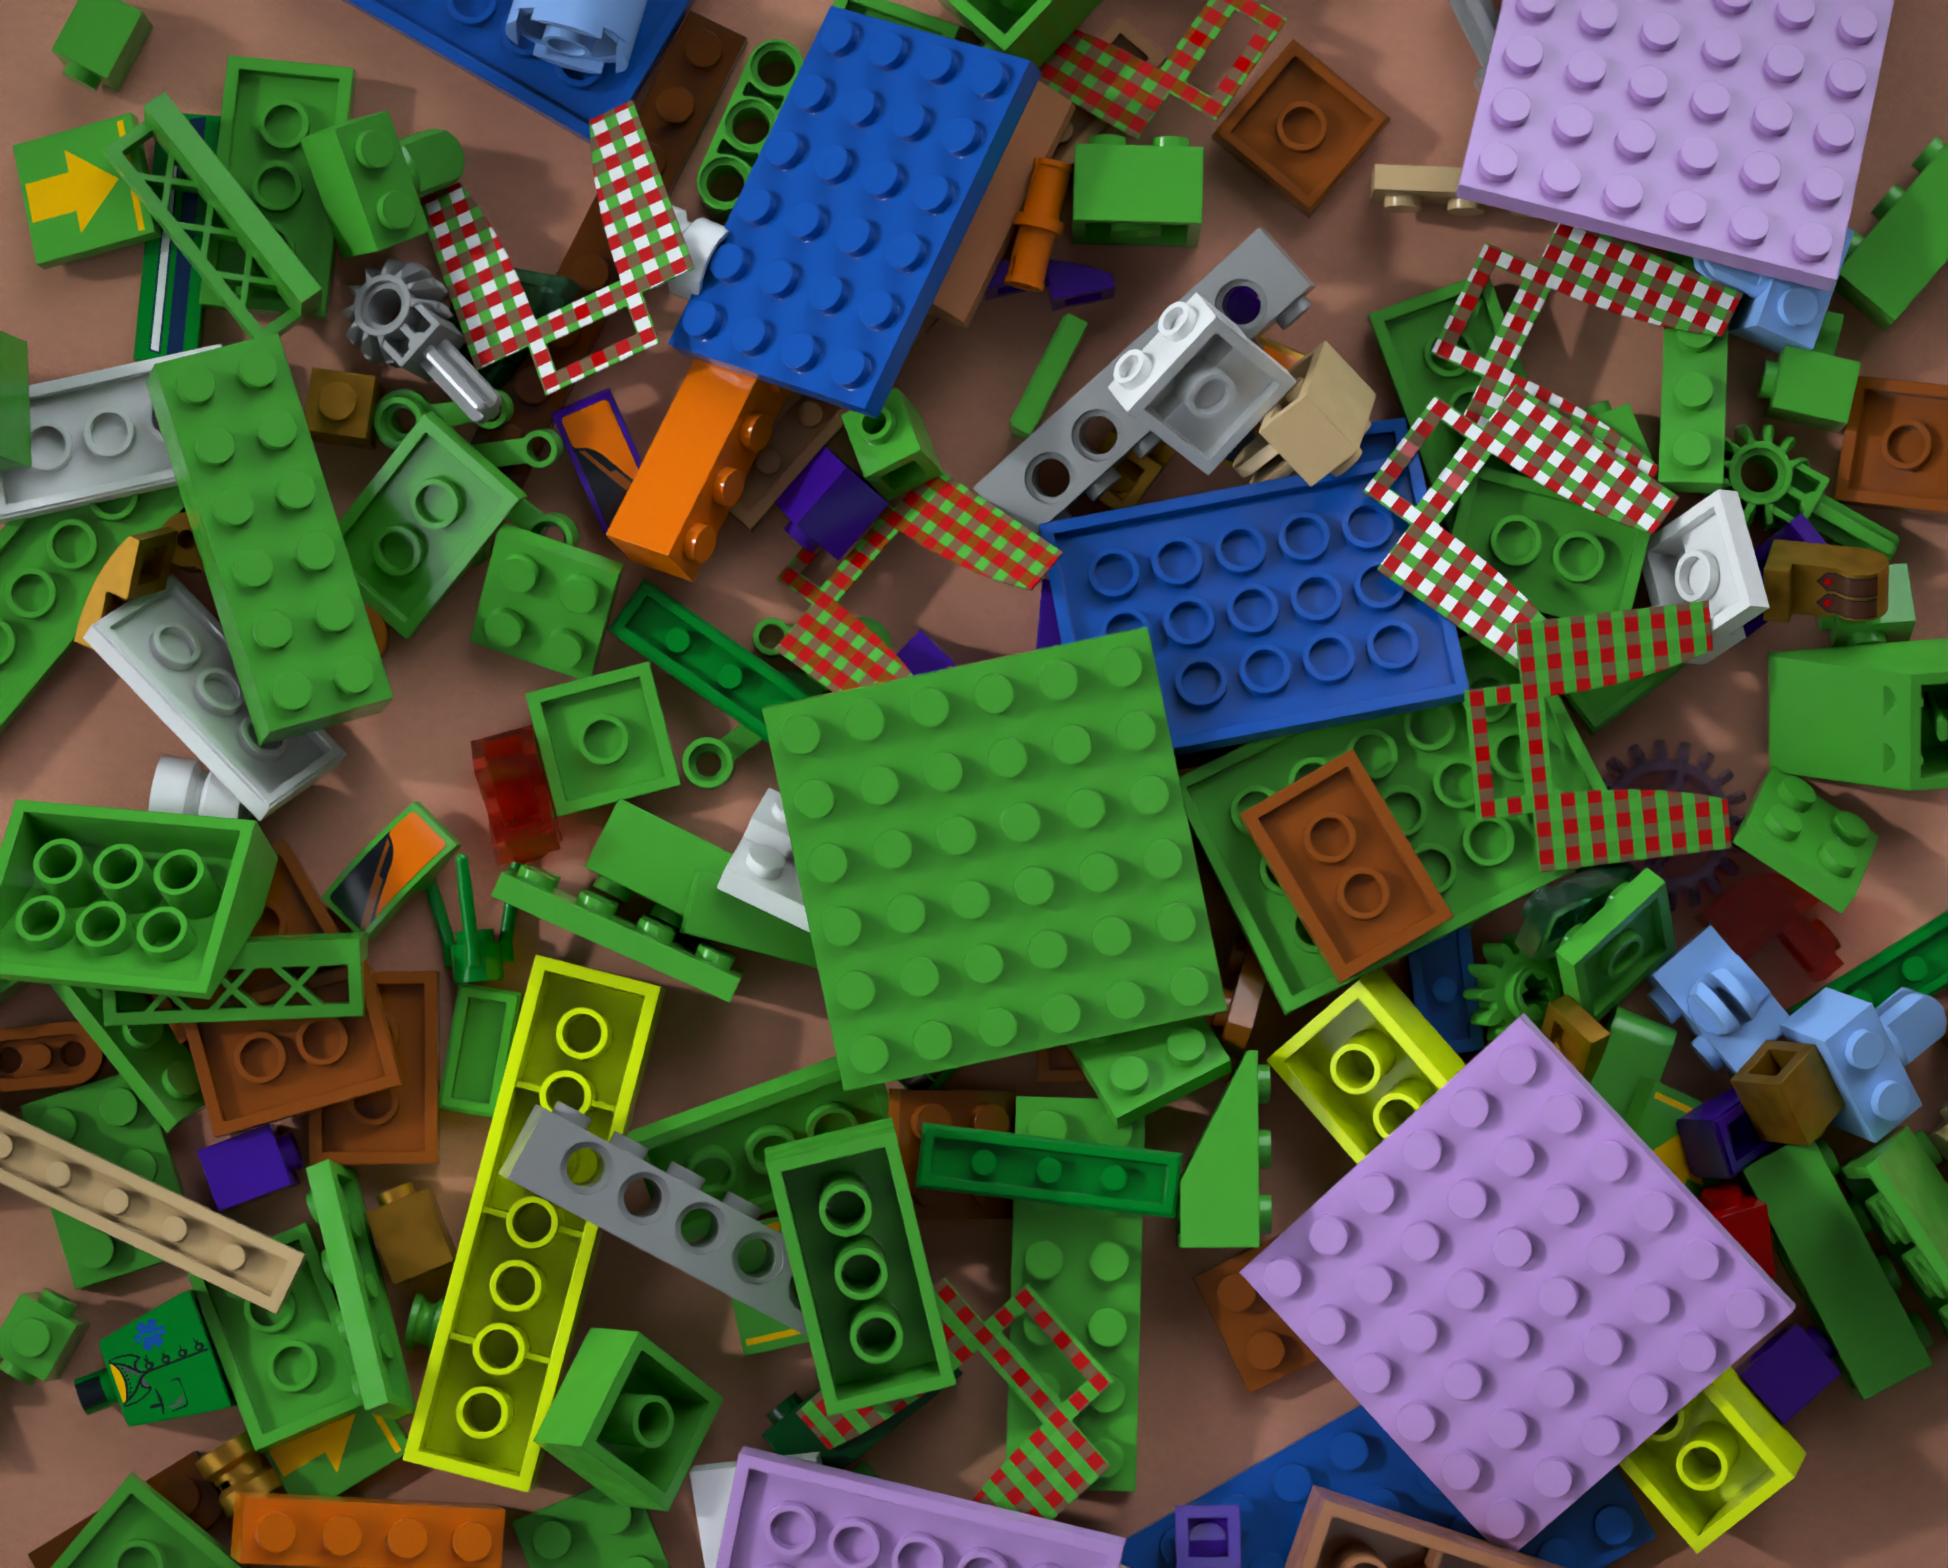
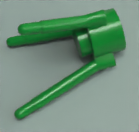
(475, 952)

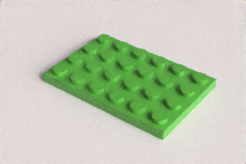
(1427, 783)

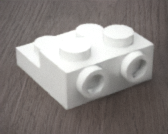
(1199, 383)
(1711, 559)
(764, 865)

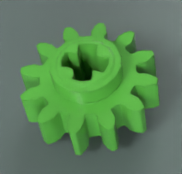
(1511, 986)

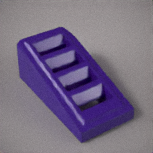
(1712, 1145)

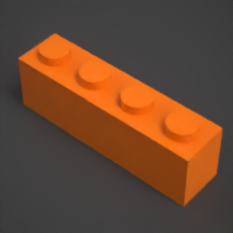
(695, 469)
(365, 1532)

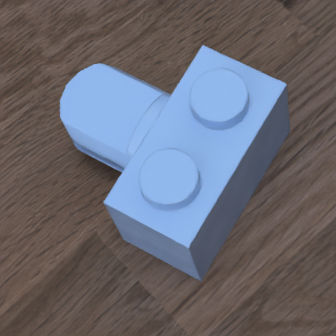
(1773, 309)
(1716, 1001)
(1868, 1052)

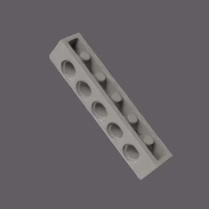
(1015, 481)
(540, 1164)

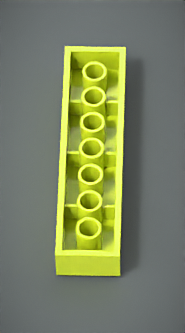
(520, 1256)

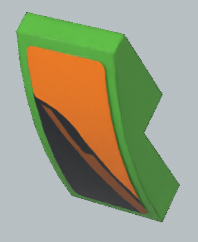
(391, 869)

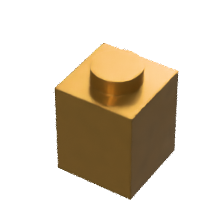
(343, 408)
(1787, 1092)
(410, 1233)

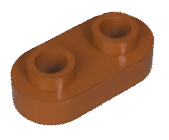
(44, 1057)

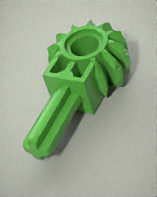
(1796, 490)

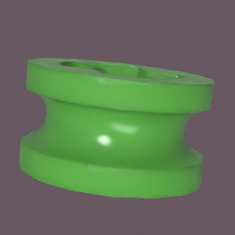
(422, 1322)

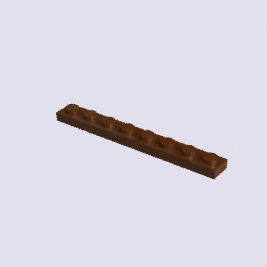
(673, 122)

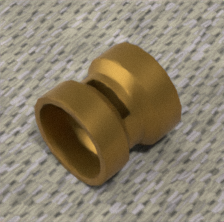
(237, 1469)

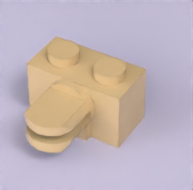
(1313, 425)

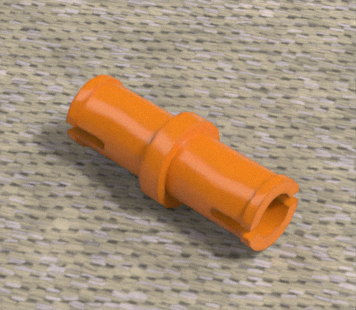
(1038, 224)

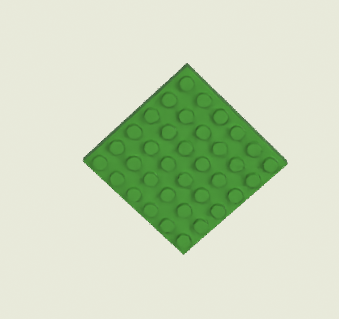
(995, 858)

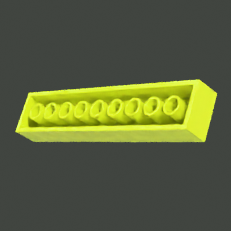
(1369, 1069)

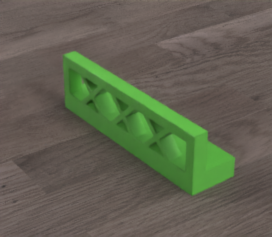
(232, 207)
(266, 952)

